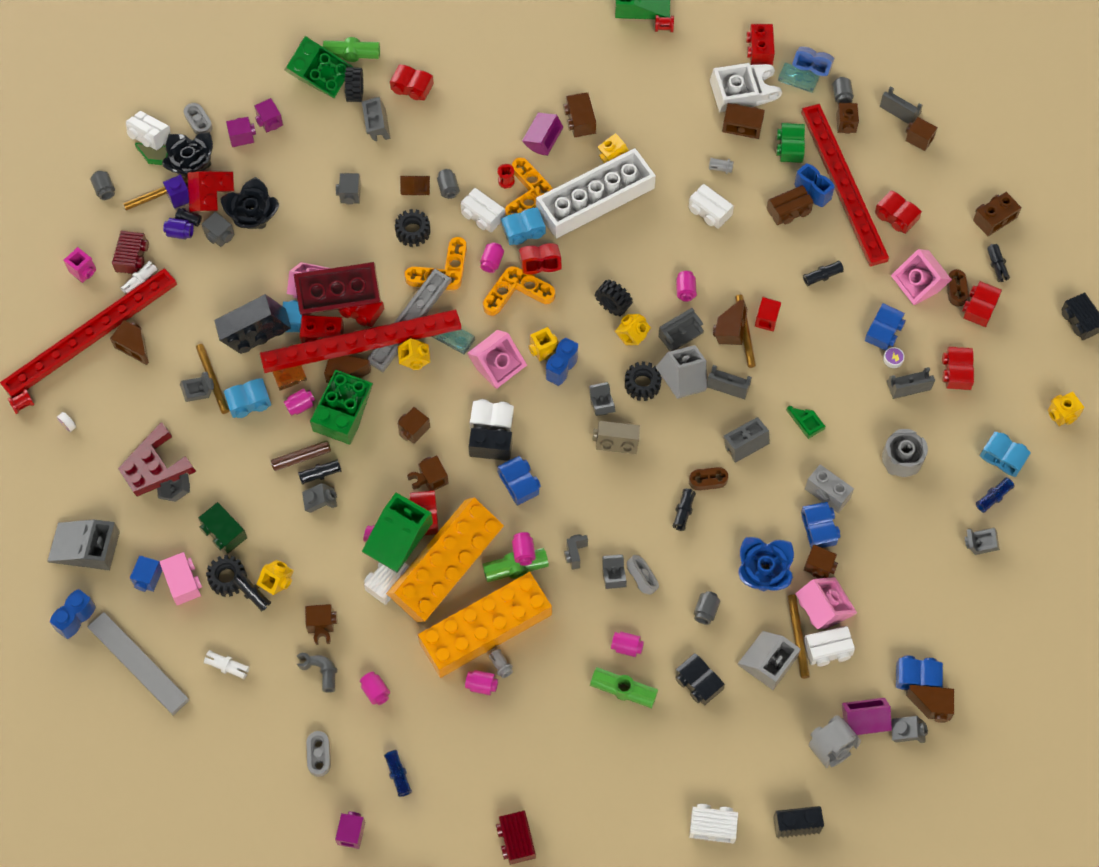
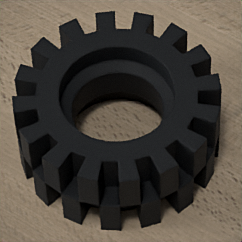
(354, 84)
(412, 218)
(613, 297)
(640, 391)
(217, 567)

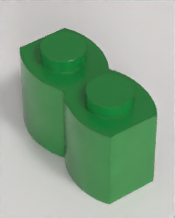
(791, 142)

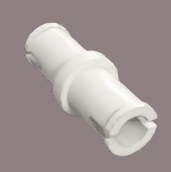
(139, 277)
(226, 664)

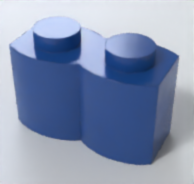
(809, 59)
(817, 186)
(885, 326)
(562, 361)
(518, 480)
(820, 525)
(69, 617)
(918, 672)

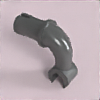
(327, 669)

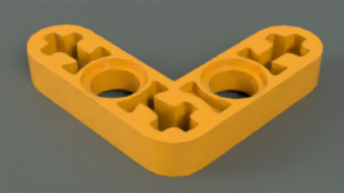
(534, 190)
(452, 272)
(512, 285)

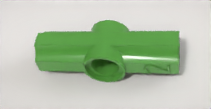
(353, 49)
(509, 568)
(610, 682)

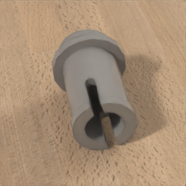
(721, 165)
(501, 664)

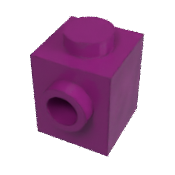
(268, 115)
(241, 131)
(350, 830)

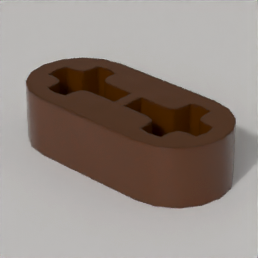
(961, 287)
(708, 478)

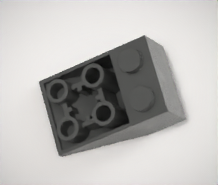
(85, 544)

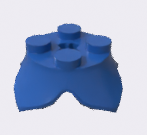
(776, 555)

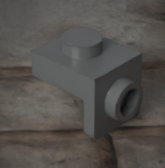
(197, 388)
(601, 399)
(174, 490)
(319, 497)
(982, 541)
(573, 544)
(614, 571)
(909, 729)

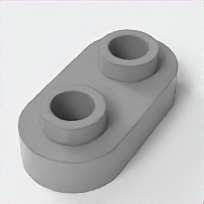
(199, 120)
(642, 574)
(318, 754)

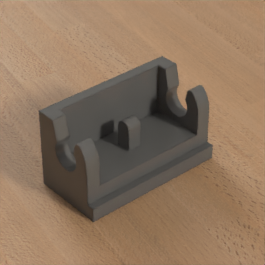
(900, 107)
(375, 118)
(681, 330)
(728, 383)
(910, 384)
(747, 439)

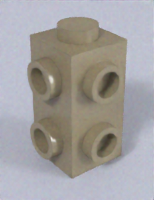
(616, 437)

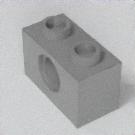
(829, 488)

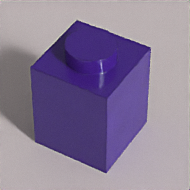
(177, 191)

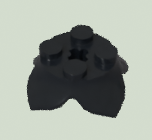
(188, 154)
(252, 195)

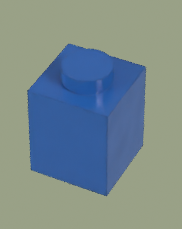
(146, 574)

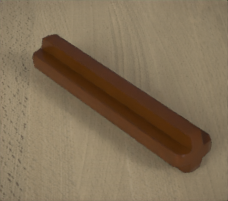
(300, 455)

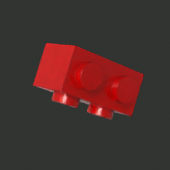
(761, 44)
(320, 327)

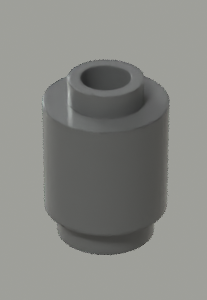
(843, 90)
(448, 184)
(102, 185)
(706, 607)

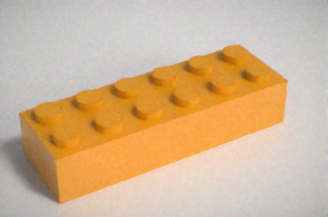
(445, 560)
(485, 624)

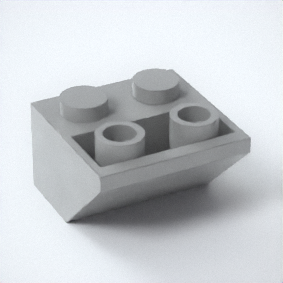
(684, 371)
(769, 658)

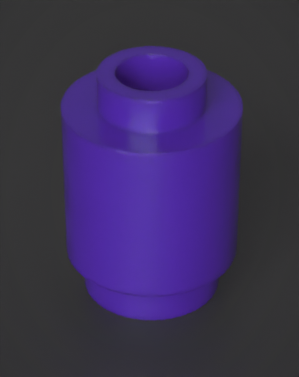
(178, 228)

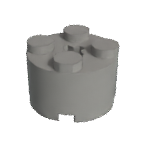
(904, 453)
(833, 742)

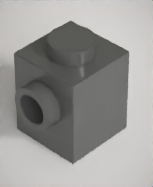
(349, 188)
(218, 229)

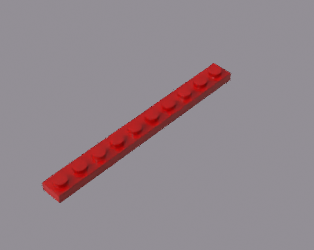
(845, 185)
(88, 333)
(360, 341)

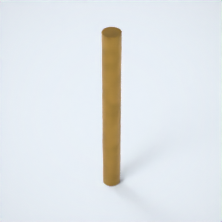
(147, 197)
(747, 341)
(208, 368)
(798, 635)

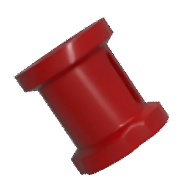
(664, 23)
(506, 176)
(20, 401)

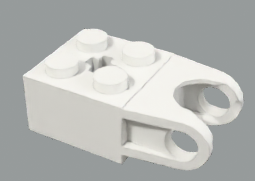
(743, 85)

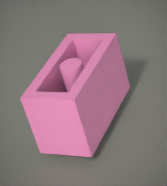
(180, 578)

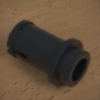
(186, 215)

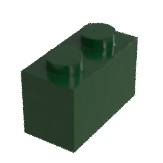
(222, 528)

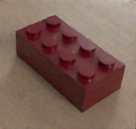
(337, 288)

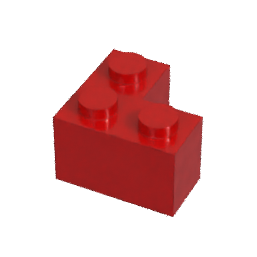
(204, 188)

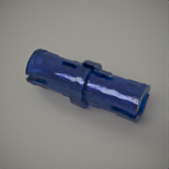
(995, 494)
(398, 773)

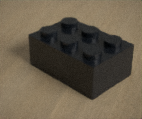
(252, 324)

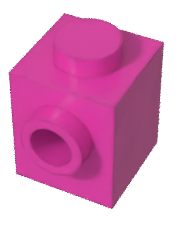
(80, 265)

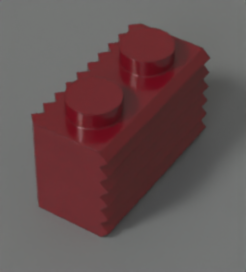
(130, 252)
(517, 837)

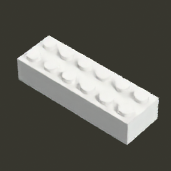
(595, 193)

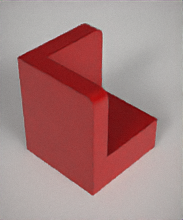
(767, 314)

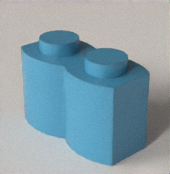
(523, 226)
(247, 398)
(1005, 454)

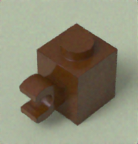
(431, 473)
(320, 620)

